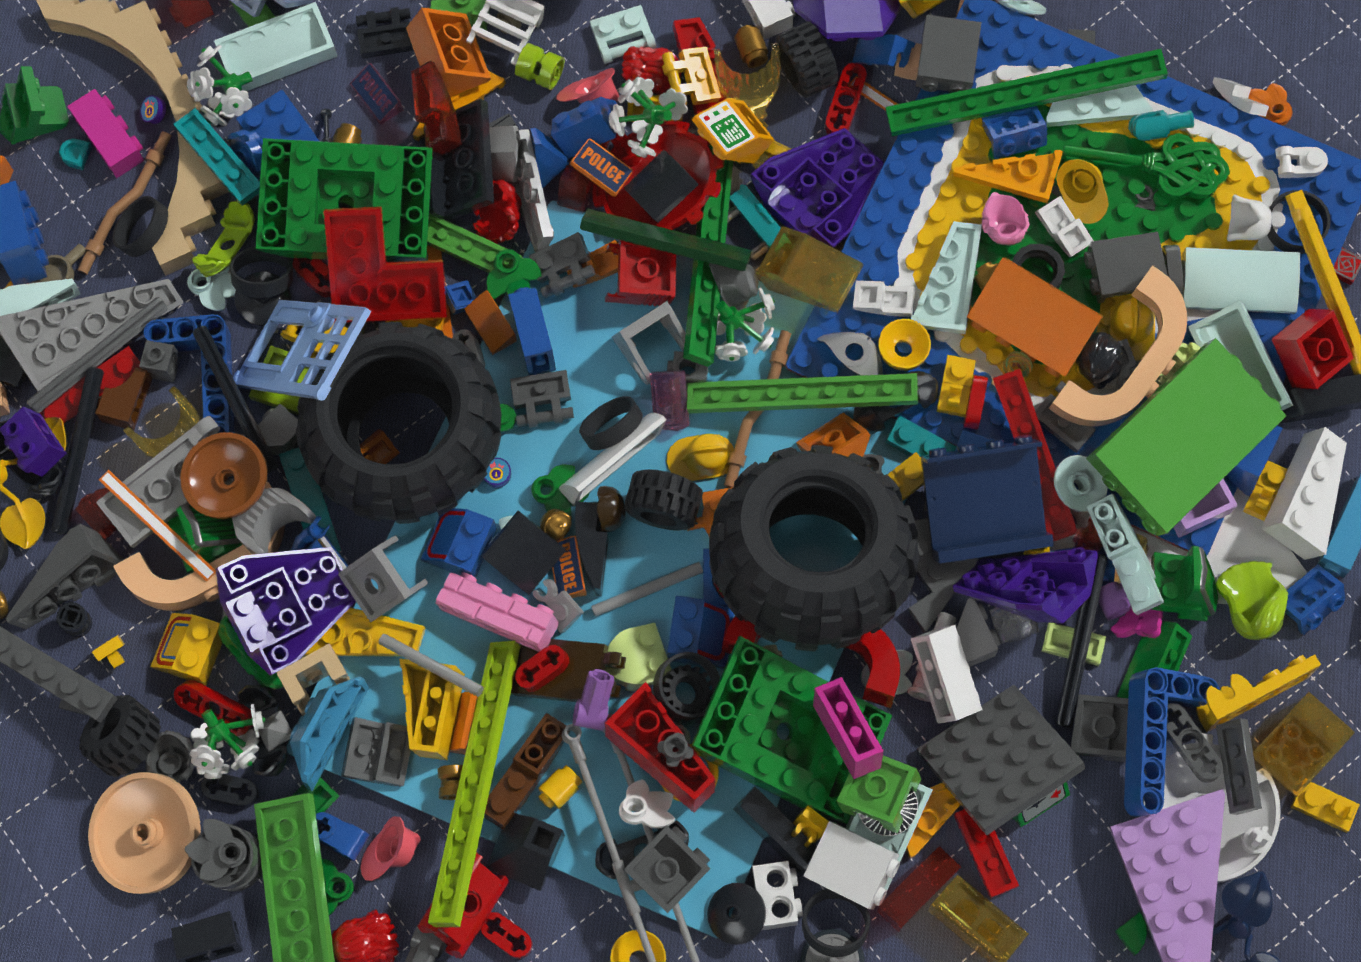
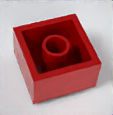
(1312, 348)

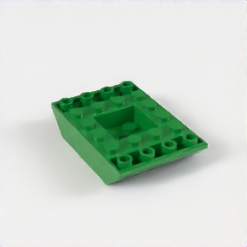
(311, 176)
(742, 724)

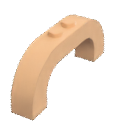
(1169, 308)
(183, 592)

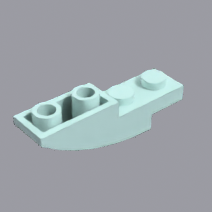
(1126, 554)

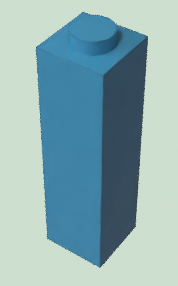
(1346, 536)

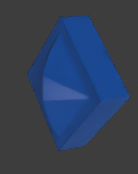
(459, 296)

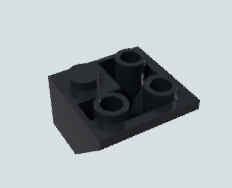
(526, 850)

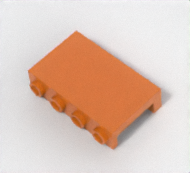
(1034, 317)

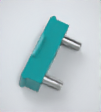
(756, 217)

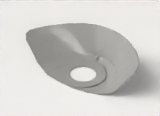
(867, 365)

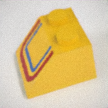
(188, 647)

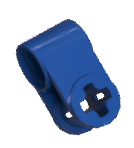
(342, 837)

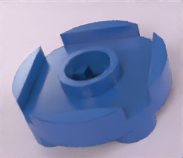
(248, 149)

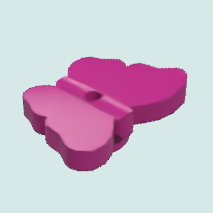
(1144, 624)

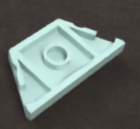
(1099, 107)

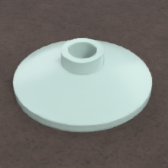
(1026, 7)
(1089, 482)

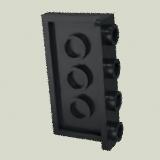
(464, 175)

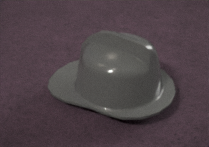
(735, 285)

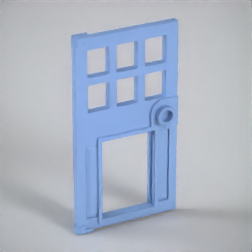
(315, 319)

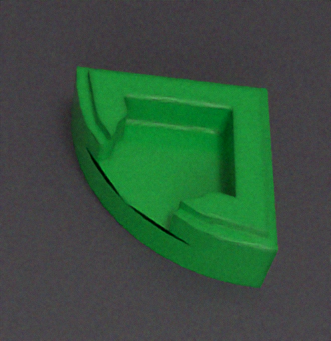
(1133, 933)

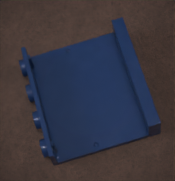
(984, 500)

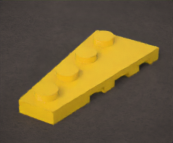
(358, 636)

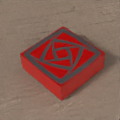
(1347, 266)

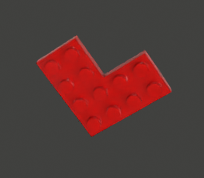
(365, 279)

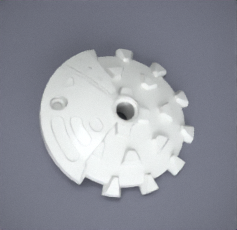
(1244, 836)

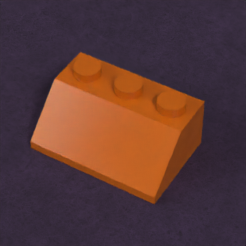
(442, 39)

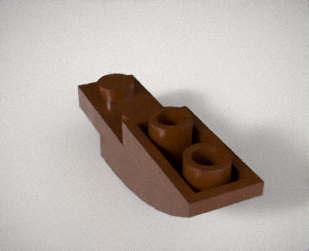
(525, 771)

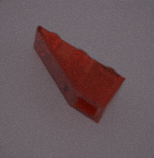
(575, 188)

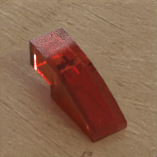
(435, 109)

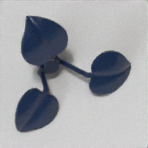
(1251, 905)

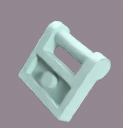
(619, 28)

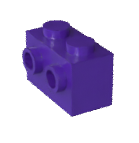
(32, 442)

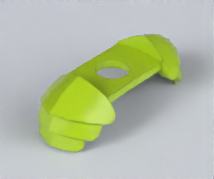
(238, 225)

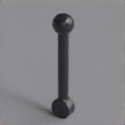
(326, 115)

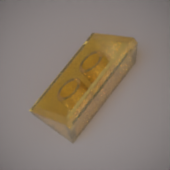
(977, 921)

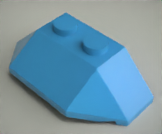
(324, 726)

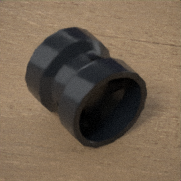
(79, 624)

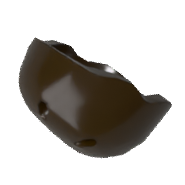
(610, 509)

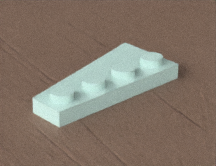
(950, 284)

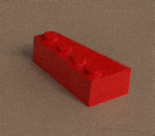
(637, 731)

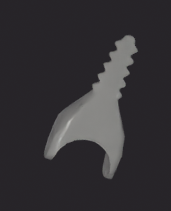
(266, 516)

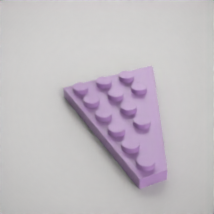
(1175, 873)

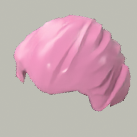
(1004, 219)

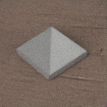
(275, 731)

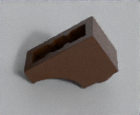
(124, 403)

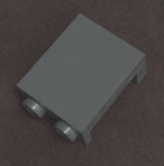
(948, 54)
(1122, 263)

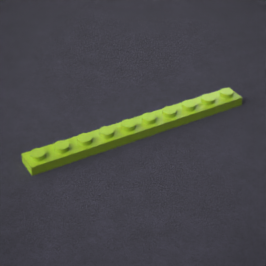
(474, 785)

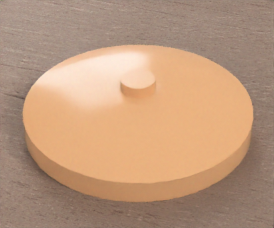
(142, 832)

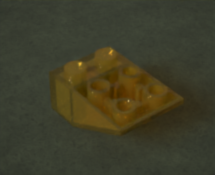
(808, 270)
(1302, 744)

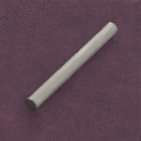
(647, 589)
(431, 665)

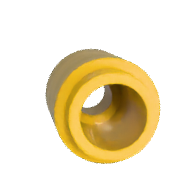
(559, 787)

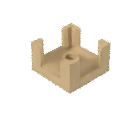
(309, 671)

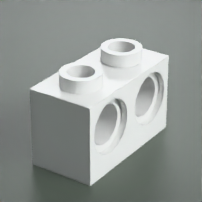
(782, 894)

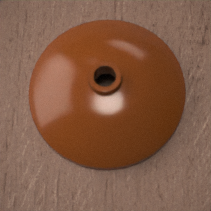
(210, 466)

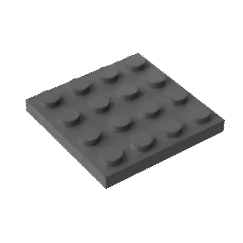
(1001, 759)

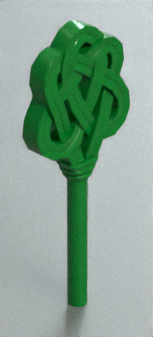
(1179, 166)

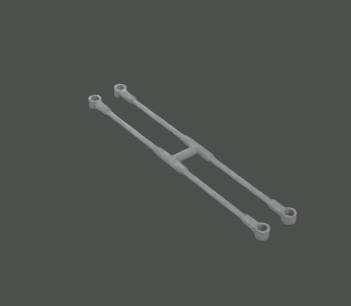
(626, 885)

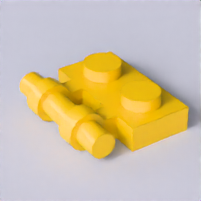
(698, 74)

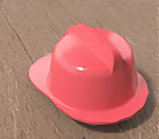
(591, 88)
(390, 848)

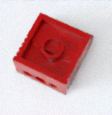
(643, 275)

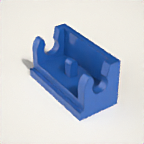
(883, 50)

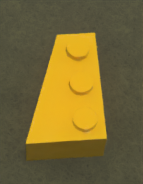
(430, 709)

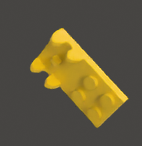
(1241, 697)

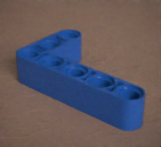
(173, 332)
(1154, 728)

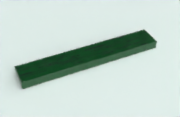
(665, 240)

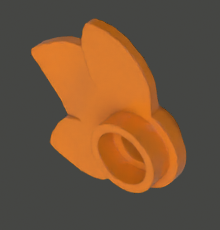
(1276, 99)

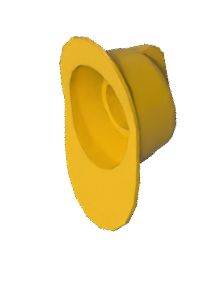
(1083, 190)
(1134, 322)
(700, 456)

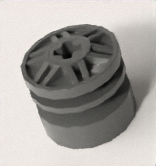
(244, 875)

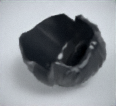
(1100, 359)

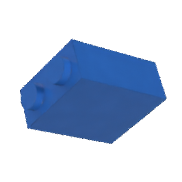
(532, 331)

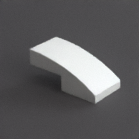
(1238, 96)
(1063, 227)
(883, 299)

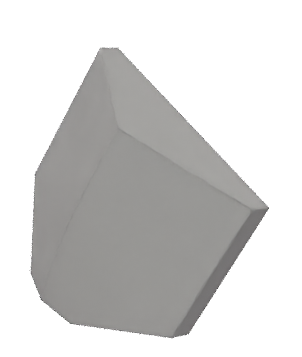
(504, 152)

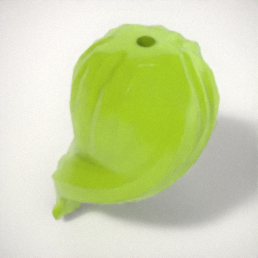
(1254, 599)

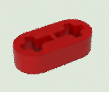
(312, 278)
(975, 402)
(542, 668)
(510, 929)

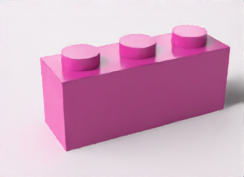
(107, 132)
(847, 728)

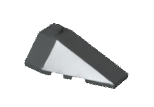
(71, 567)

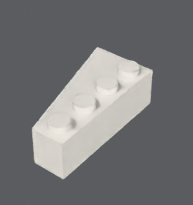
(1308, 495)

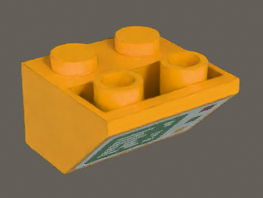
(733, 131)

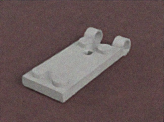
(156, 485)

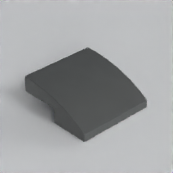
(376, 752)

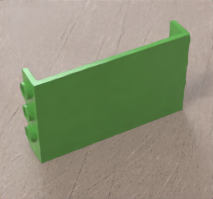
(1186, 437)

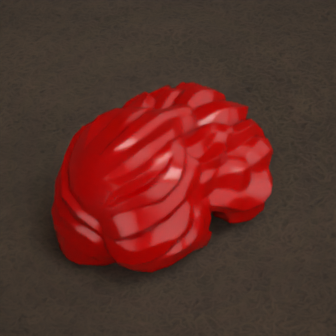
(647, 64)
(501, 218)
(365, 939)

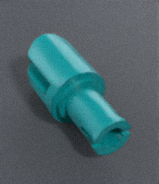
(1159, 124)

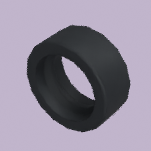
(1046, 253)

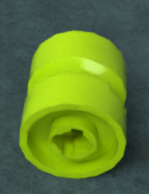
(542, 67)

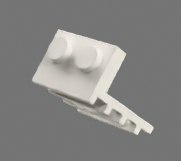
(525, 11)

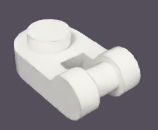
(1310, 161)

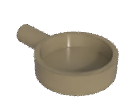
(61, 267)

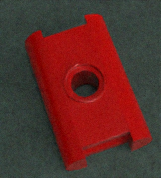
(481, 898)

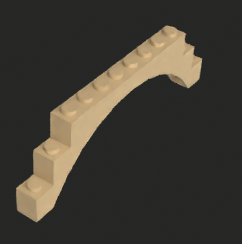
(138, 38)

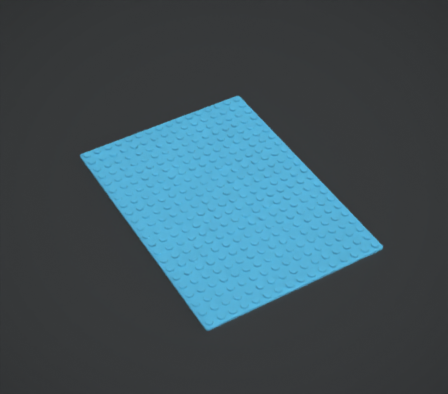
(637, 553)

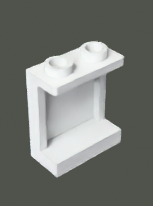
(852, 866)

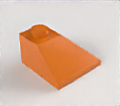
(841, 434)

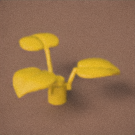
(26, 519)

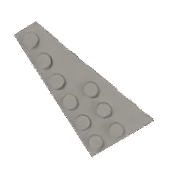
(59, 334)

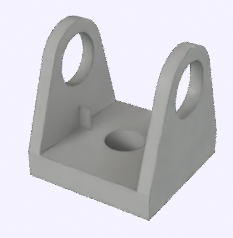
(627, 346)
(390, 589)

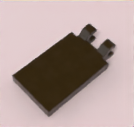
(571, 683)

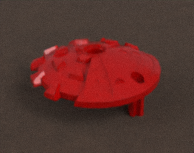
(690, 152)

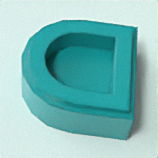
(75, 153)

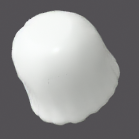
(1248, 219)

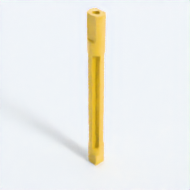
(1325, 273)

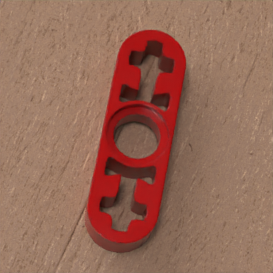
(844, 89)
(198, 706)

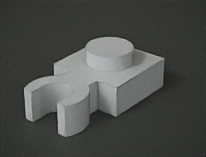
(563, 605)

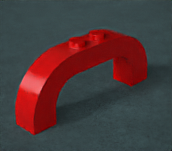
(874, 648)

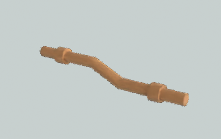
(153, 159)
(737, 458)

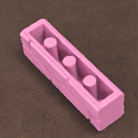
(497, 612)

